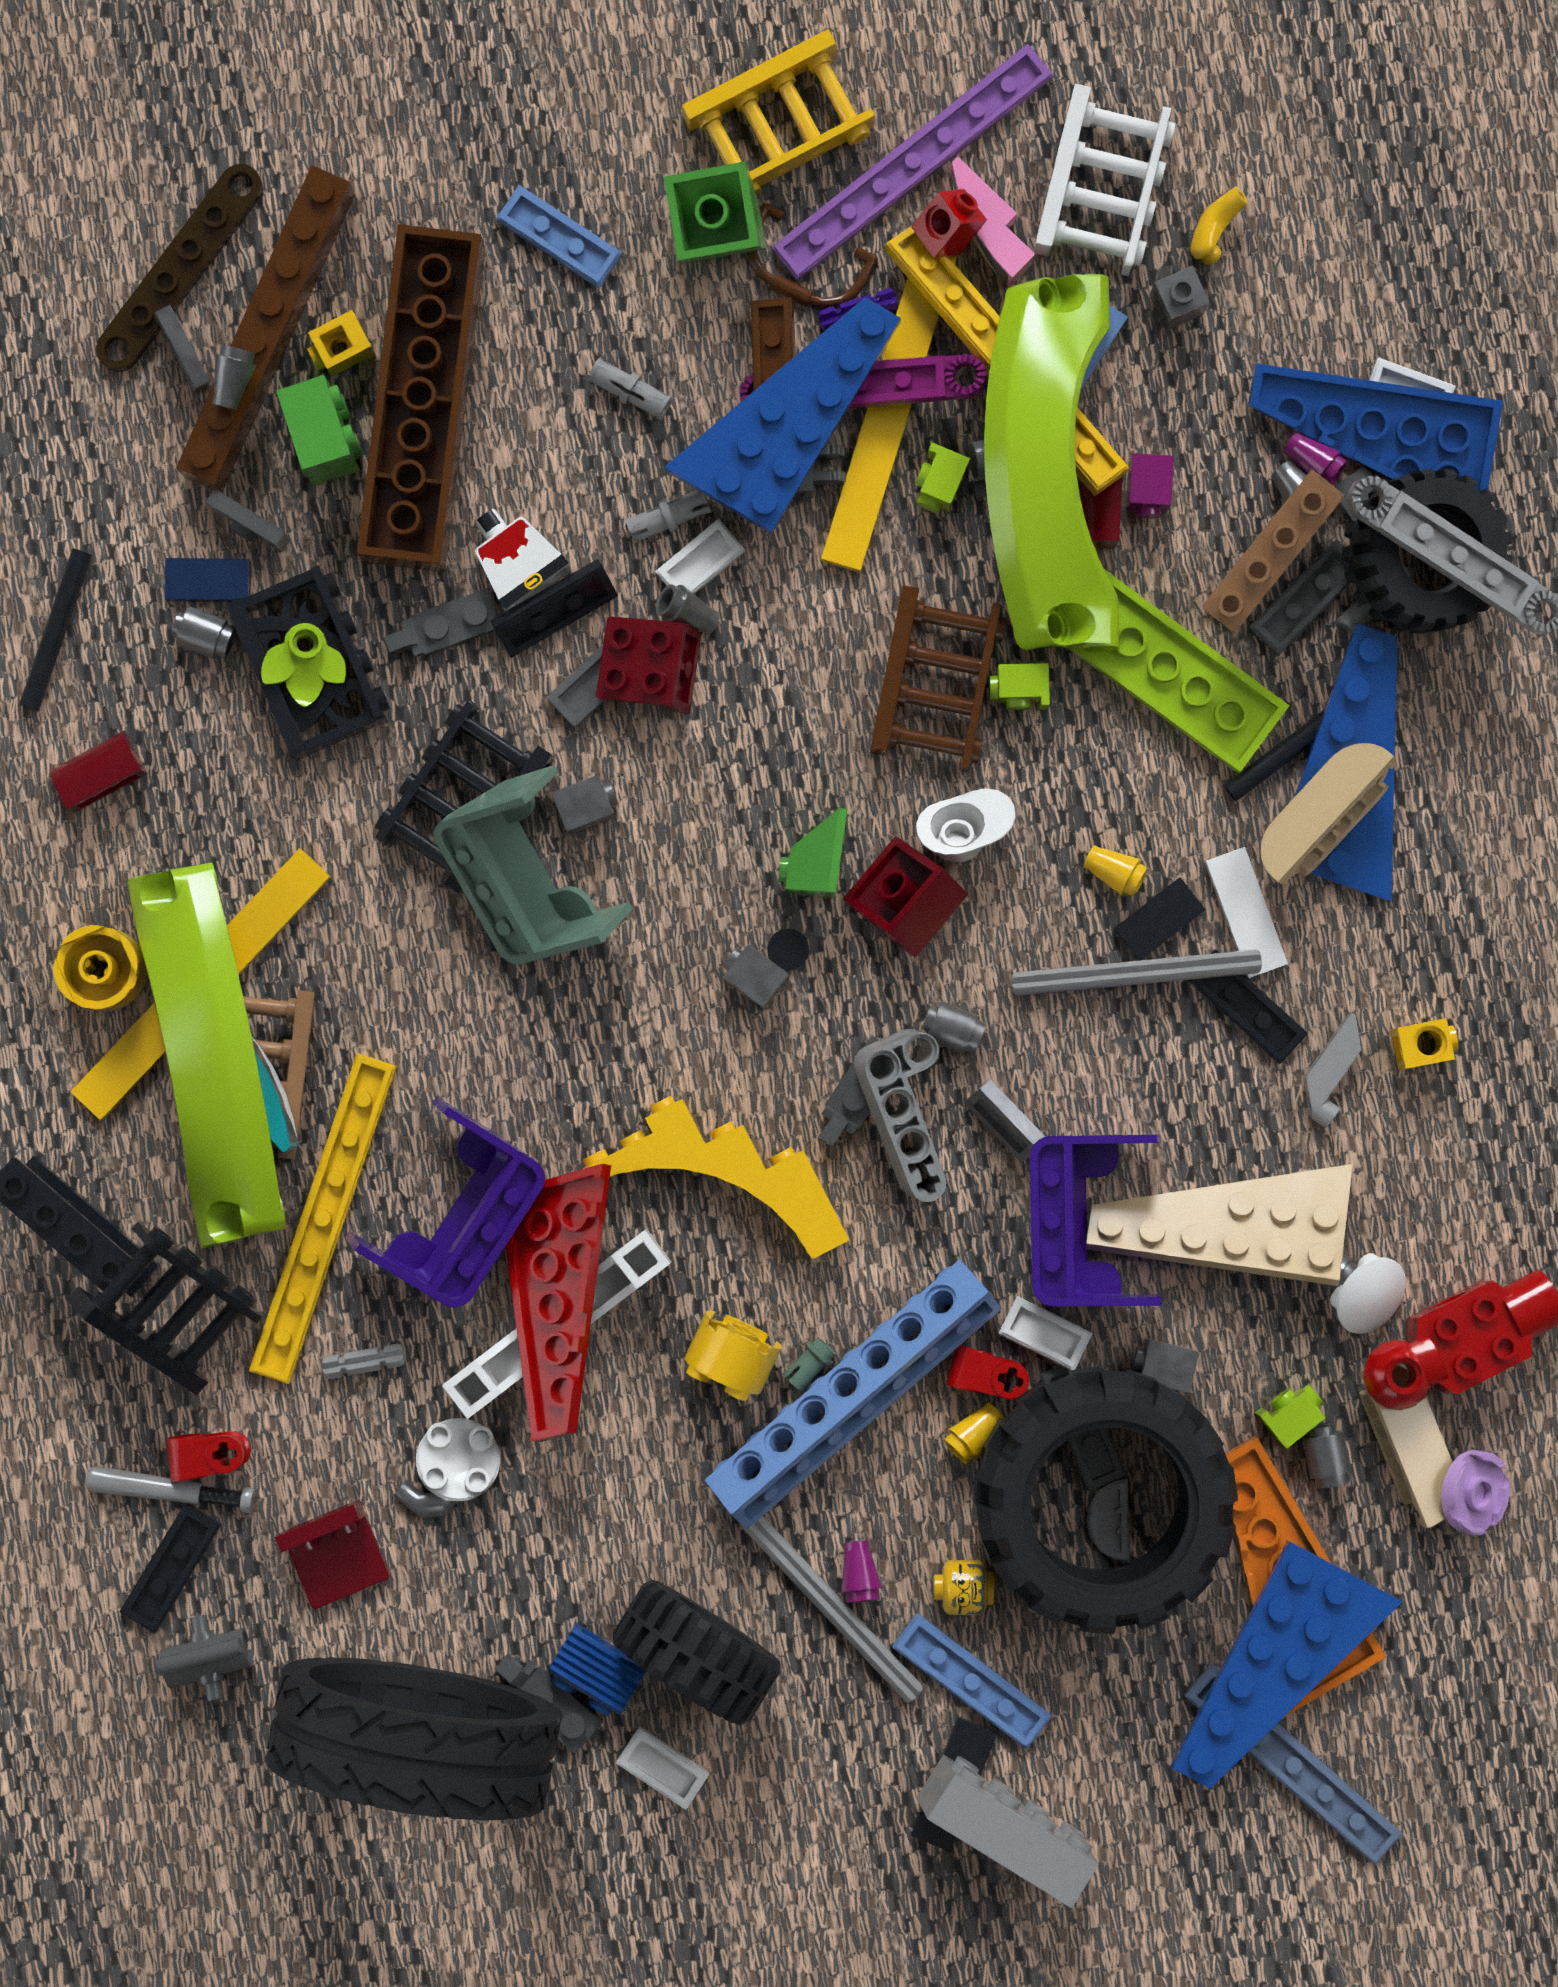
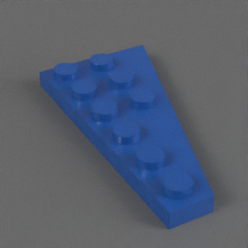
(776, 434)
(1288, 1644)

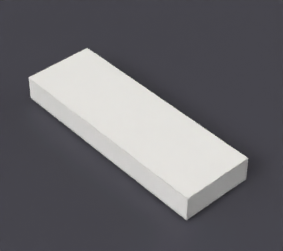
(1245, 908)

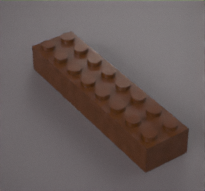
(421, 398)

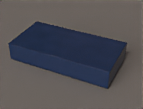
(206, 579)

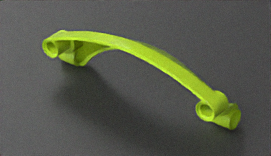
(1033, 498)
(208, 1054)

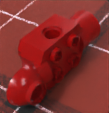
(1463, 1340)

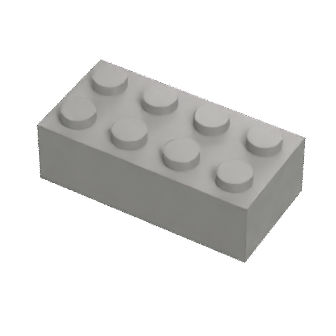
(1007, 1830)

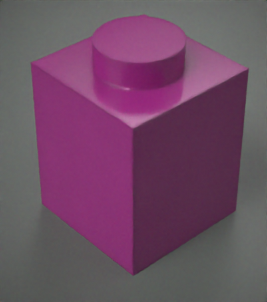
(1149, 484)

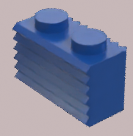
(596, 1670)

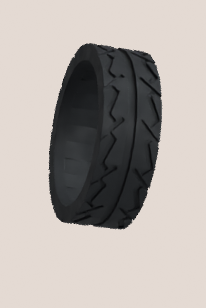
(413, 1739)

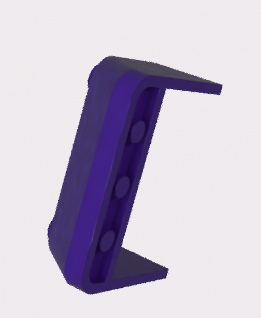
(1060, 1222)
(477, 1225)

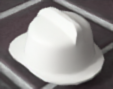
(965, 824)

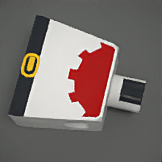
(517, 559)

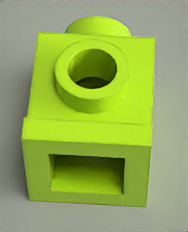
(941, 478)
(1020, 685)
(1292, 1415)

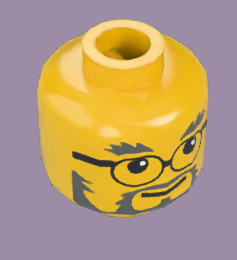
(964, 1587)

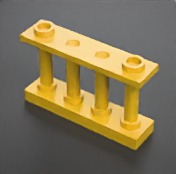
(780, 76)

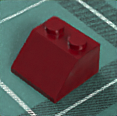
(906, 896)

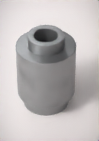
(204, 633)
(954, 1027)
(1327, 1456)

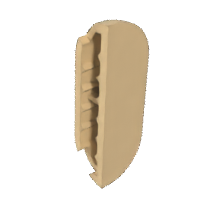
(1325, 810)
(1411, 1451)

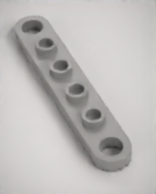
(1454, 554)

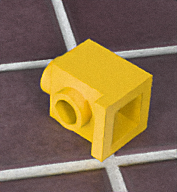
(344, 330)

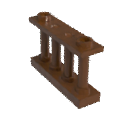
(906, 652)

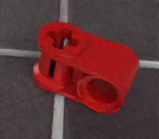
(979, 1373)
(200, 1456)

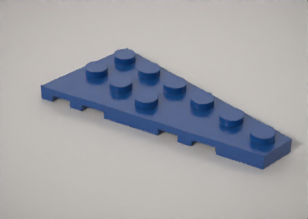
(1382, 423)
(1361, 712)

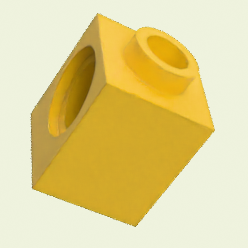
(1406, 1046)

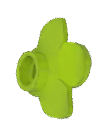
(303, 670)

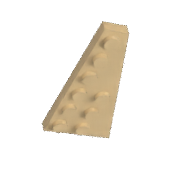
(1257, 1226)

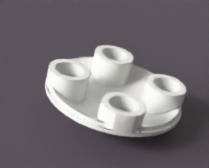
(1369, 1294)
(458, 1459)

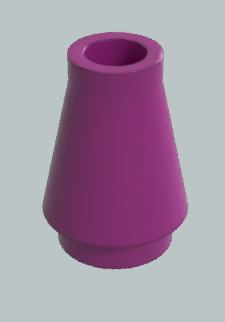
(1314, 455)
(859, 1575)

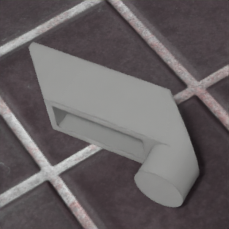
(1329, 1070)

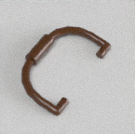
(799, 293)

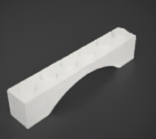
(501, 1364)

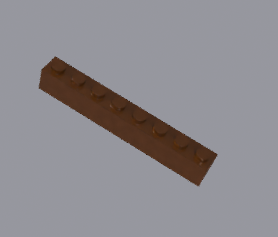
(270, 324)

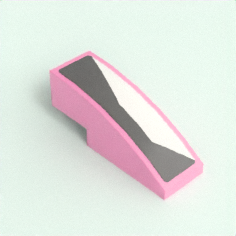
(995, 240)

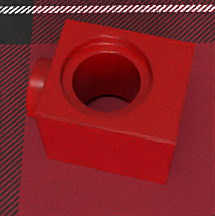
(949, 223)

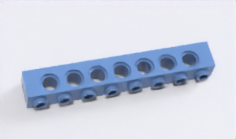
(848, 1415)

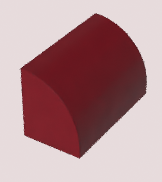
(1102, 513)
(97, 772)

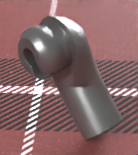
(423, 1504)

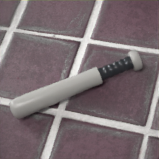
(162, 1488)

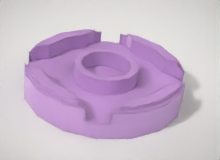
(1475, 1492)

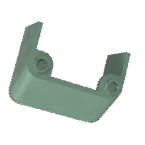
(508, 881)

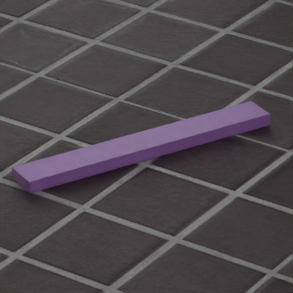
(912, 162)

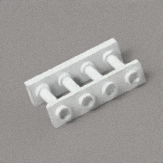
(1073, 153)

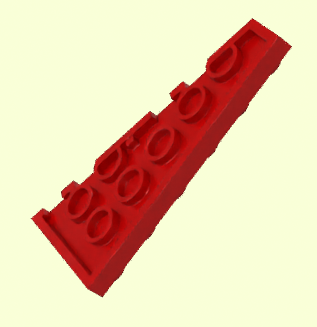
(553, 1292)

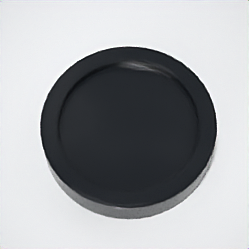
(788, 949)

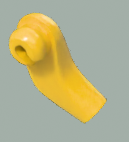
(1212, 224)

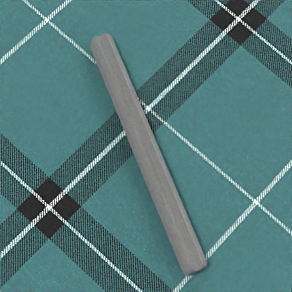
(1137, 972)
(834, 1609)

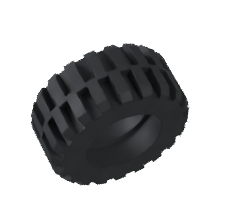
(1378, 567)
(696, 1652)

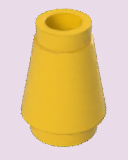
(1116, 870)
(969, 1435)

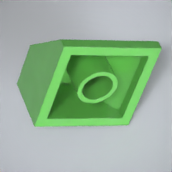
(816, 859)

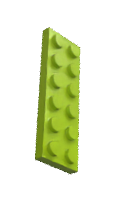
(1186, 681)

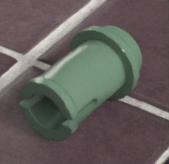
(810, 1363)

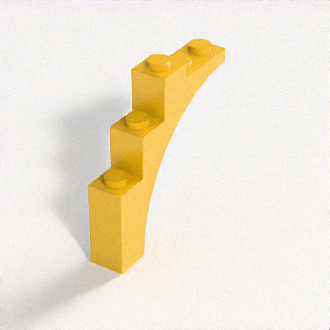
(786, 1187)

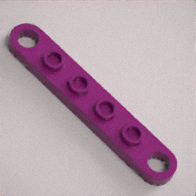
(911, 381)

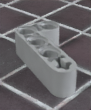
(908, 1115)

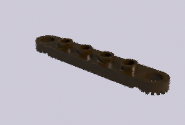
(180, 266)

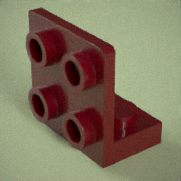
(649, 663)
(335, 1554)

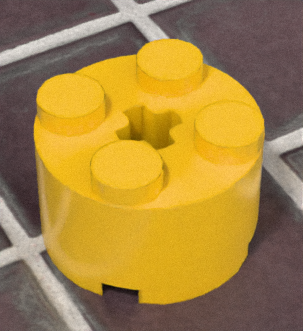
(79, 959)
(731, 1355)

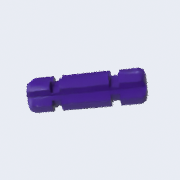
(885, 298)

